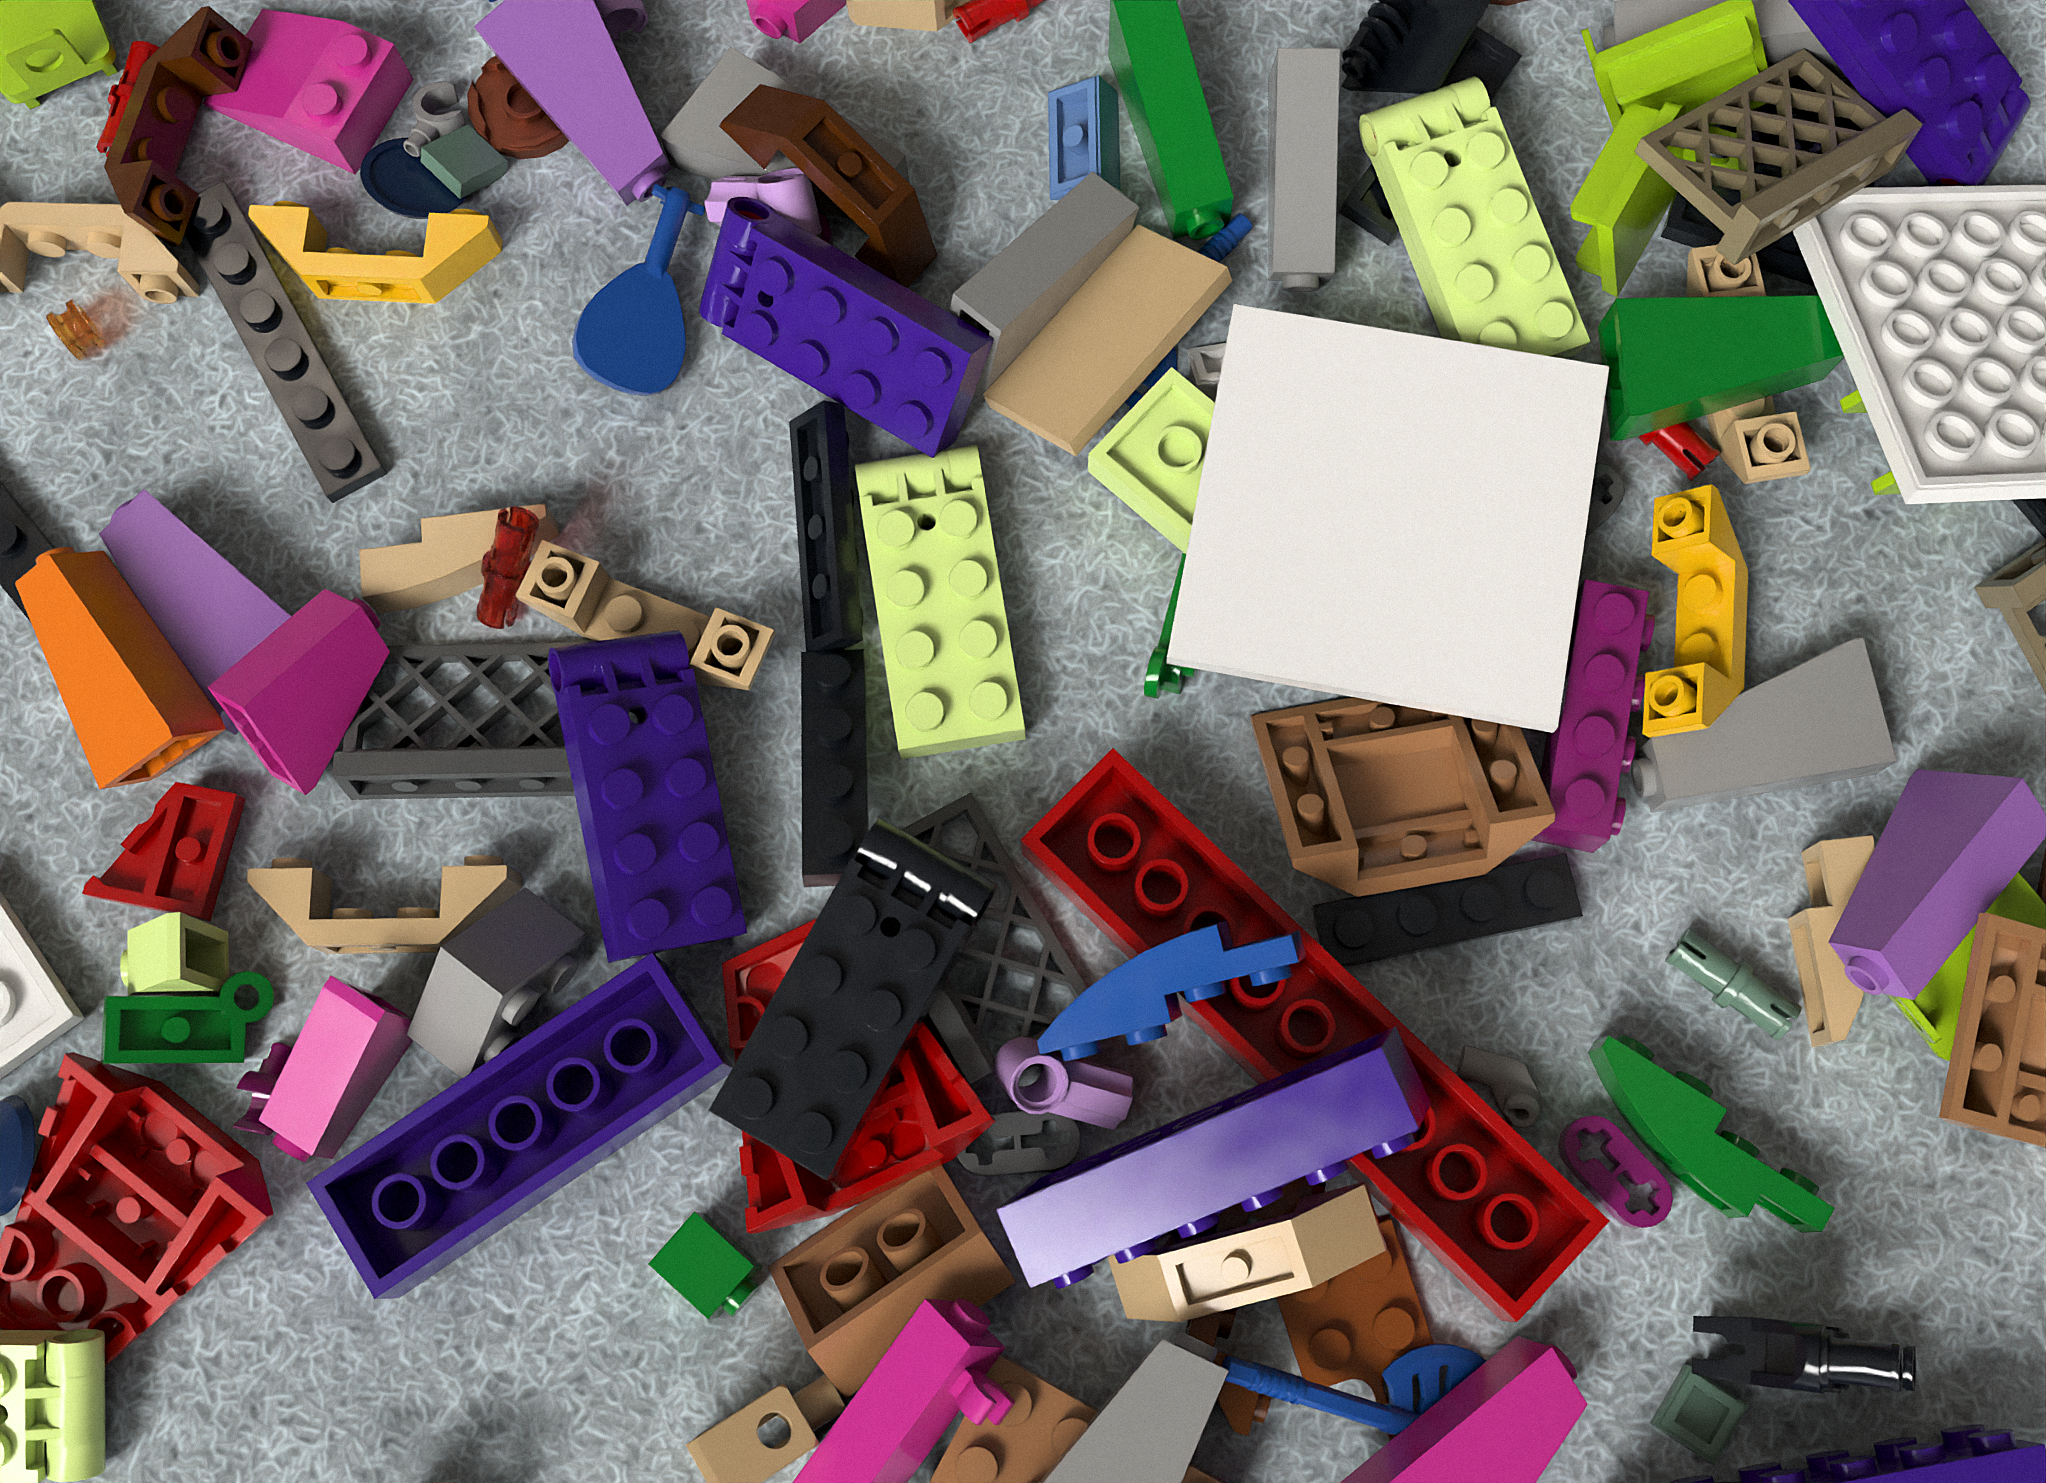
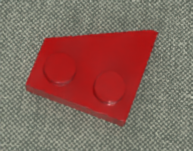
(176, 854)

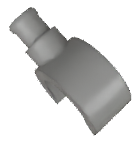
(429, 126)

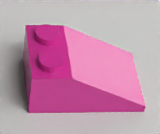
(317, 86)

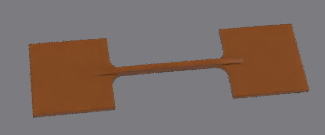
(1357, 1320)

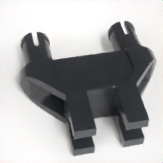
(1803, 1356)

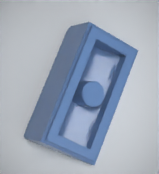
(1083, 135)

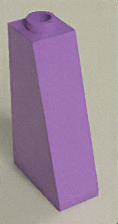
(579, 80)
(189, 591)
(1931, 875)

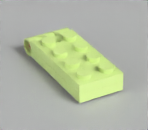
(1471, 222)
(1158, 455)
(939, 602)
(52, 1405)

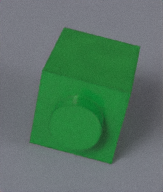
(708, 1267)

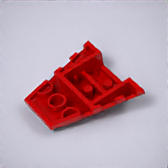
(916, 1125)
(123, 1207)

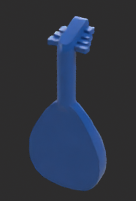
(635, 324)

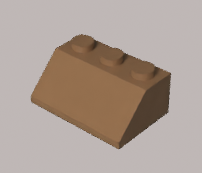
(876, 1265)

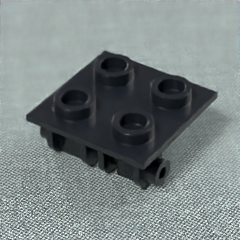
(1409, 44)

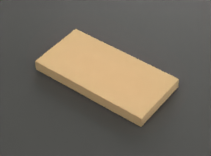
(1107, 339)

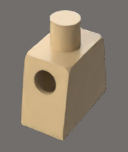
(732, 1447)

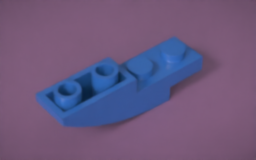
(1143, 991)

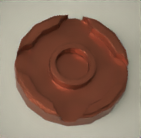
(515, 125)

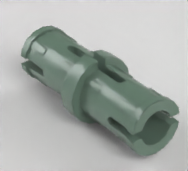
(1733, 984)

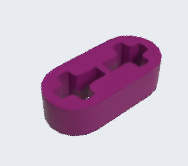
(1626, 1160)

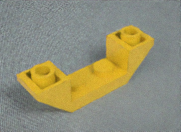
(453, 252)
(1711, 613)

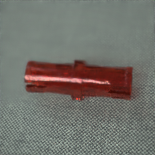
(506, 566)

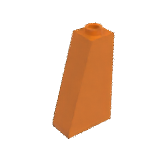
(114, 669)

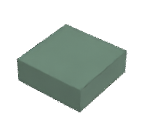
(463, 161)
(1699, 1414)

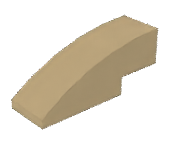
(441, 564)
(1827, 993)

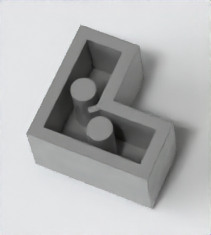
(492, 981)

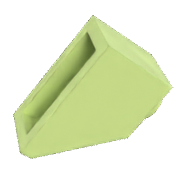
(175, 958)

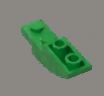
(1679, 1127)

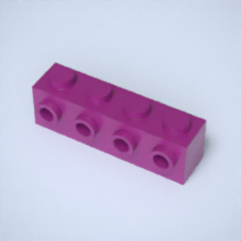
(1599, 692)

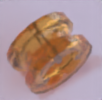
(76, 329)

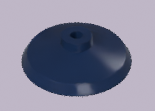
(404, 183)
(16, 1150)

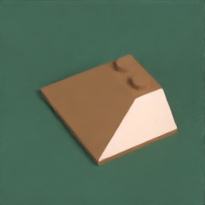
(1398, 793)
(2000, 1035)

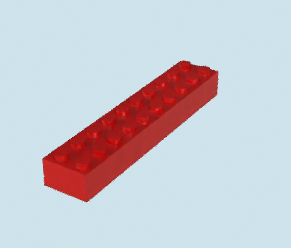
(1466, 1181)

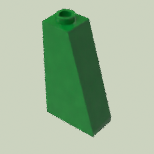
(1170, 115)
(1708, 355)

